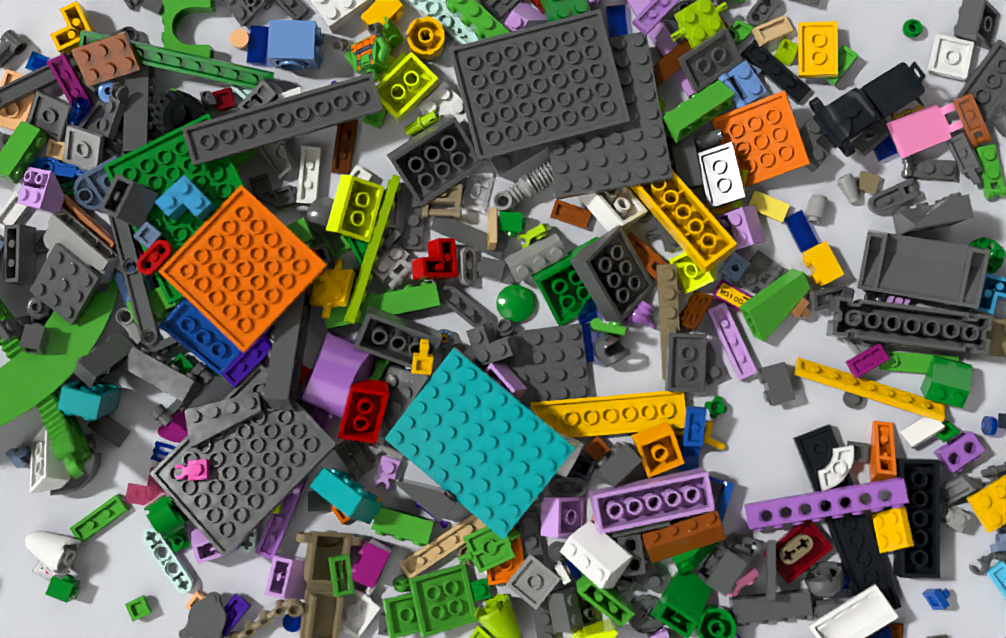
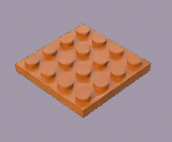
(764, 138)

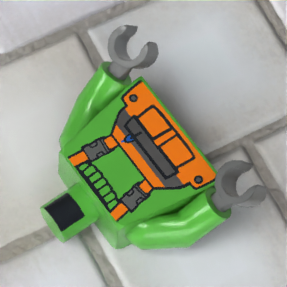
(369, 54)

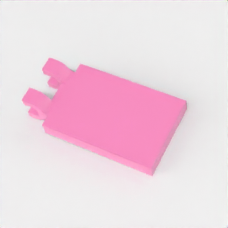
(922, 129)

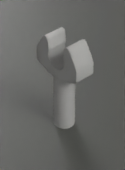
(386, 449)

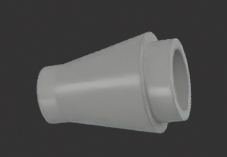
(849, 187)

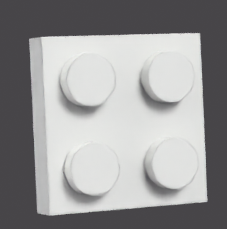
(950, 57)

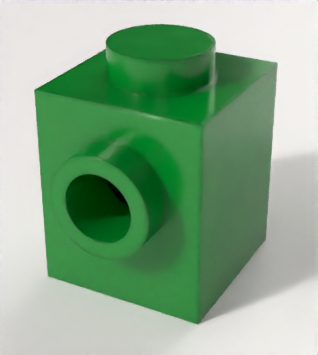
(511, 223)
(63, 588)

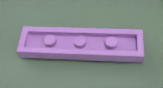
(731, 341)

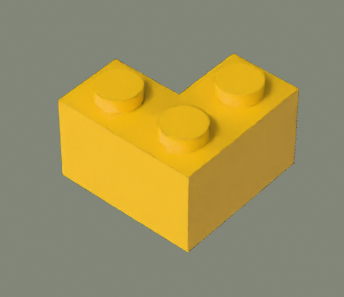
(76, 21)

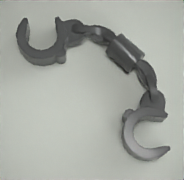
(984, 560)

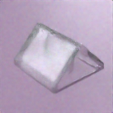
(478, 192)

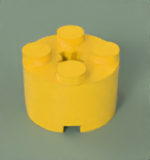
(422, 28)

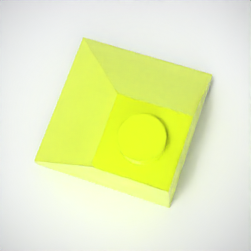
(690, 275)

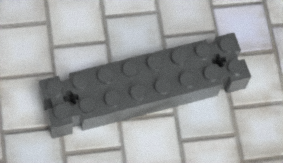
(909, 325)

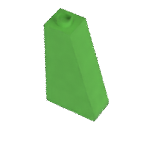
(773, 304)

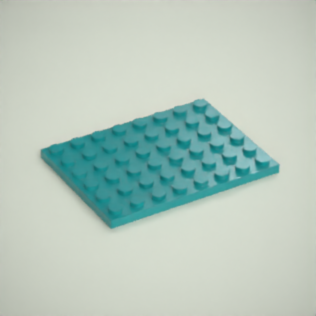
(480, 443)

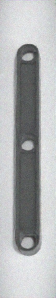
(39, 79)
(135, 282)

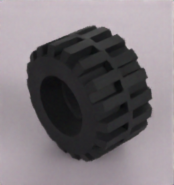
(167, 103)

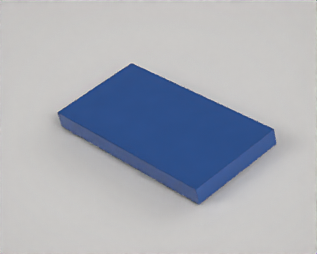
(200, 336)

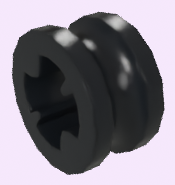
(878, 294)

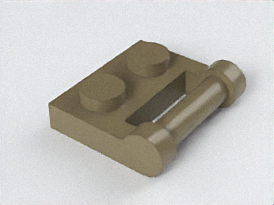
(451, 196)

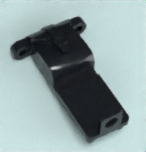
(868, 105)

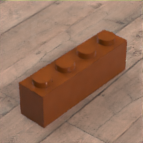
(684, 536)

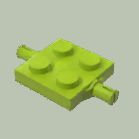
(699, 21)

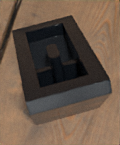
(583, 467)

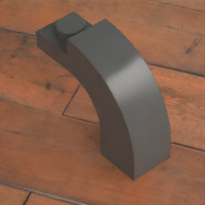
(91, 469)

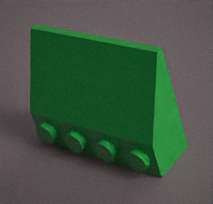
(563, 287)

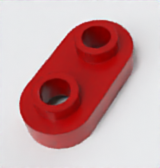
(154, 256)

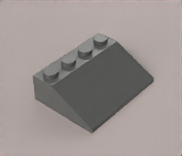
(435, 159)
(613, 274)

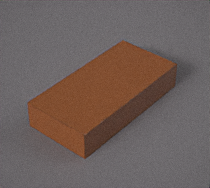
(570, 214)

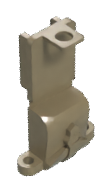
(321, 609)

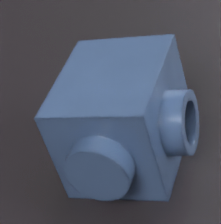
(733, 268)

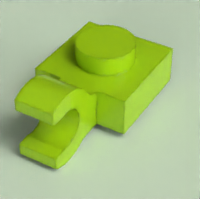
(538, 232)

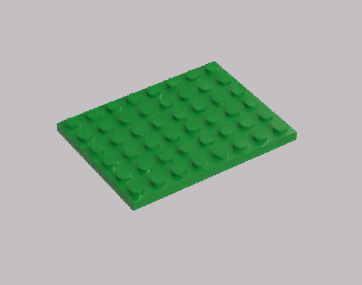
(158, 168)

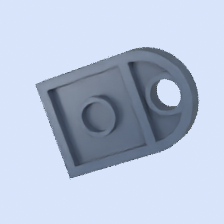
(96, 183)

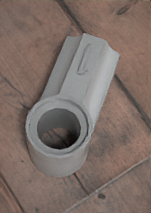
(130, 326)

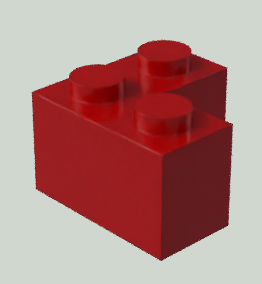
(440, 263)

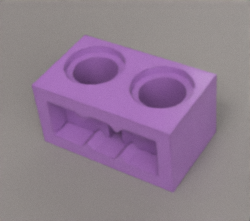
(957, 447)

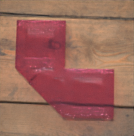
(143, 494)

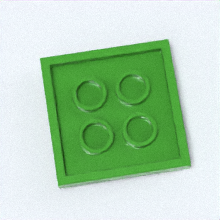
(442, 600)

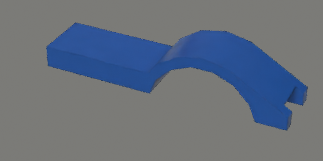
(692, 437)

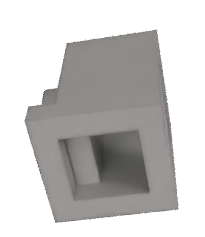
(954, 518)

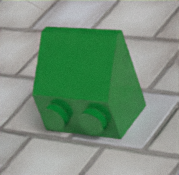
(947, 381)

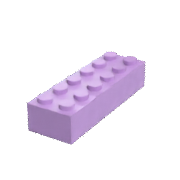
(651, 500)

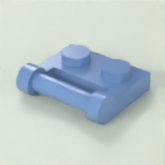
(746, 81)

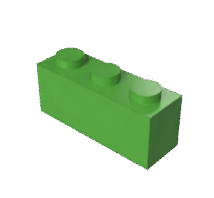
(20, 151)
(403, 525)
(606, 600)

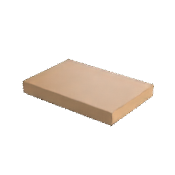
(17, 112)

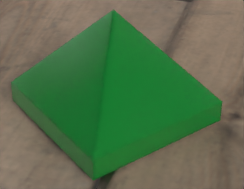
(948, 433)

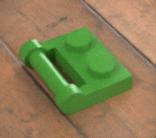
(612, 328)

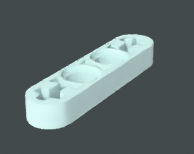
(171, 557)

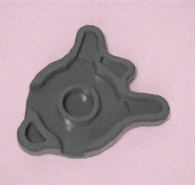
(206, 618)

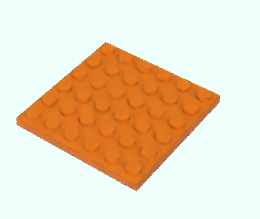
(243, 268)

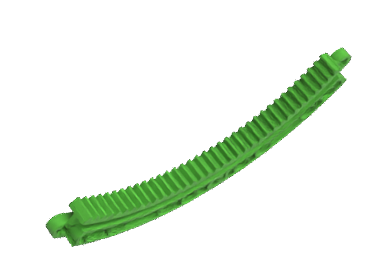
(64, 430)

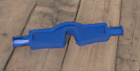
(61, 170)

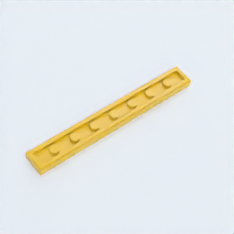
(869, 389)

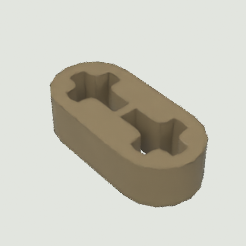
(792, 544)

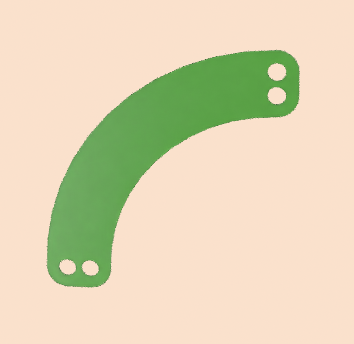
(34, 377)

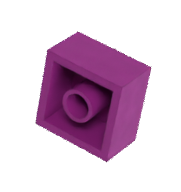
(373, 560)

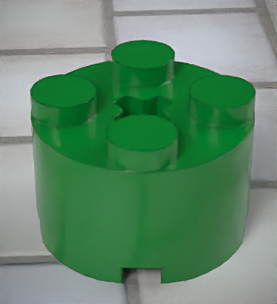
(166, 517)
(715, 614)

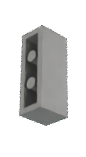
(536, 257)

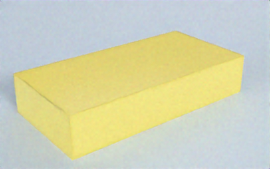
(769, 206)

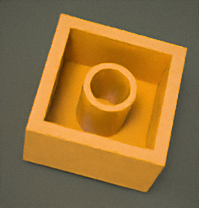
(657, 449)

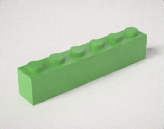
(394, 302)

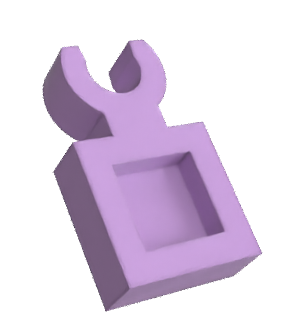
(387, 469)

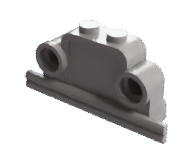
(83, 243)

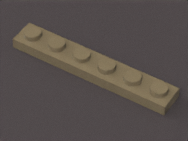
(667, 307)

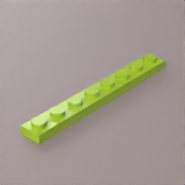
(370, 258)

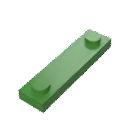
(910, 362)

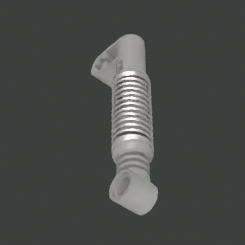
(525, 187)

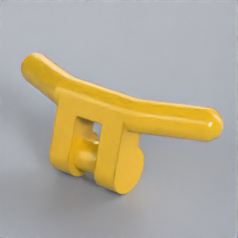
(707, 439)

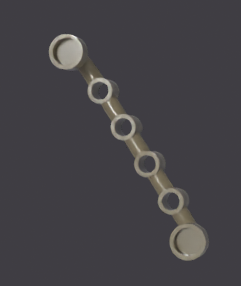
(294, 609)

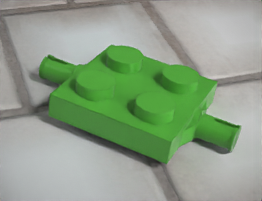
(487, 548)

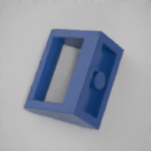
(723, 498)

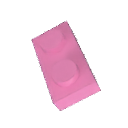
(748, 578)

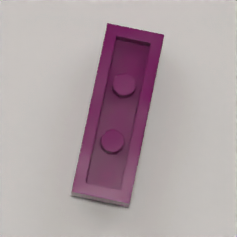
(68, 78)

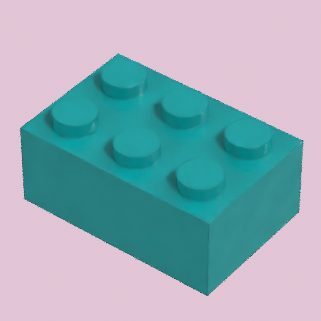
(89, 402)
(346, 494)

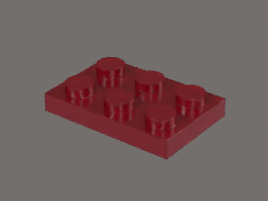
(820, 548)

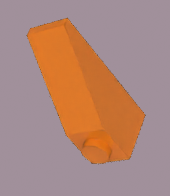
(882, 452)

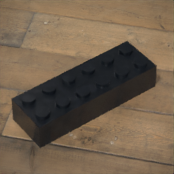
(923, 514)

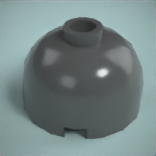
(824, 579)

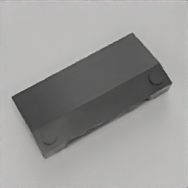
(923, 268)

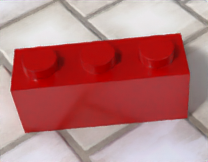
(364, 411)

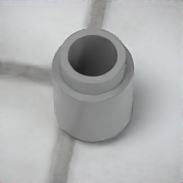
(816, 209)

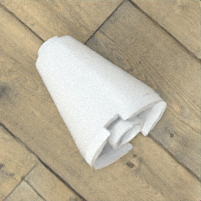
(54, 550)

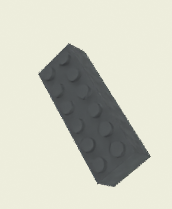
(287, 355)

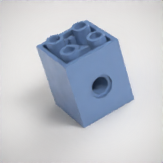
(295, 44)

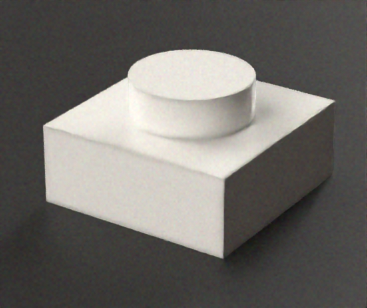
(563, 571)

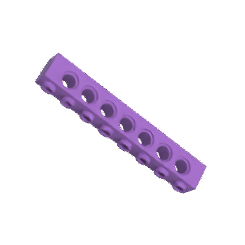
(897, 498)

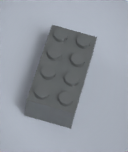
(394, 337)

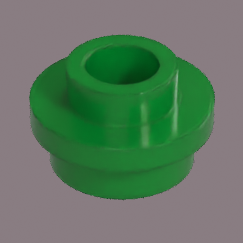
(912, 23)

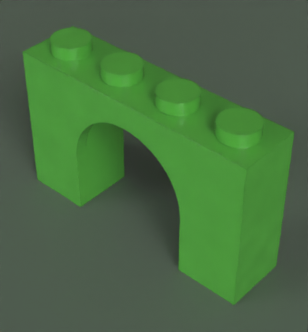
(174, 12)

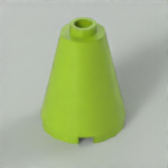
(499, 617)

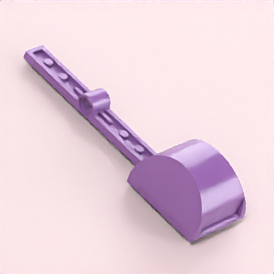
(326, 390)

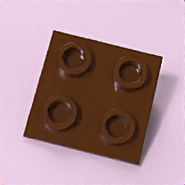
(695, 310)

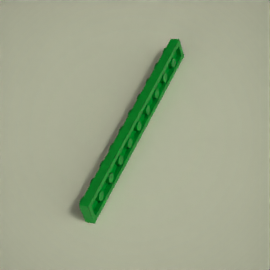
(190, 63)

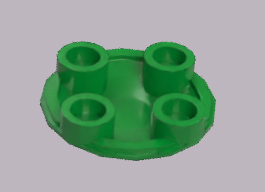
(996, 253)
(515, 303)

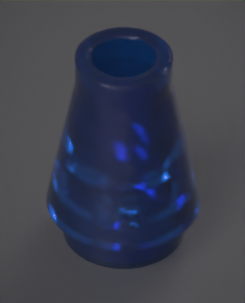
(78, 111)

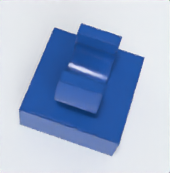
(937, 598)

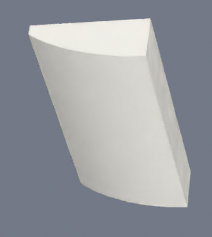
(856, 617)

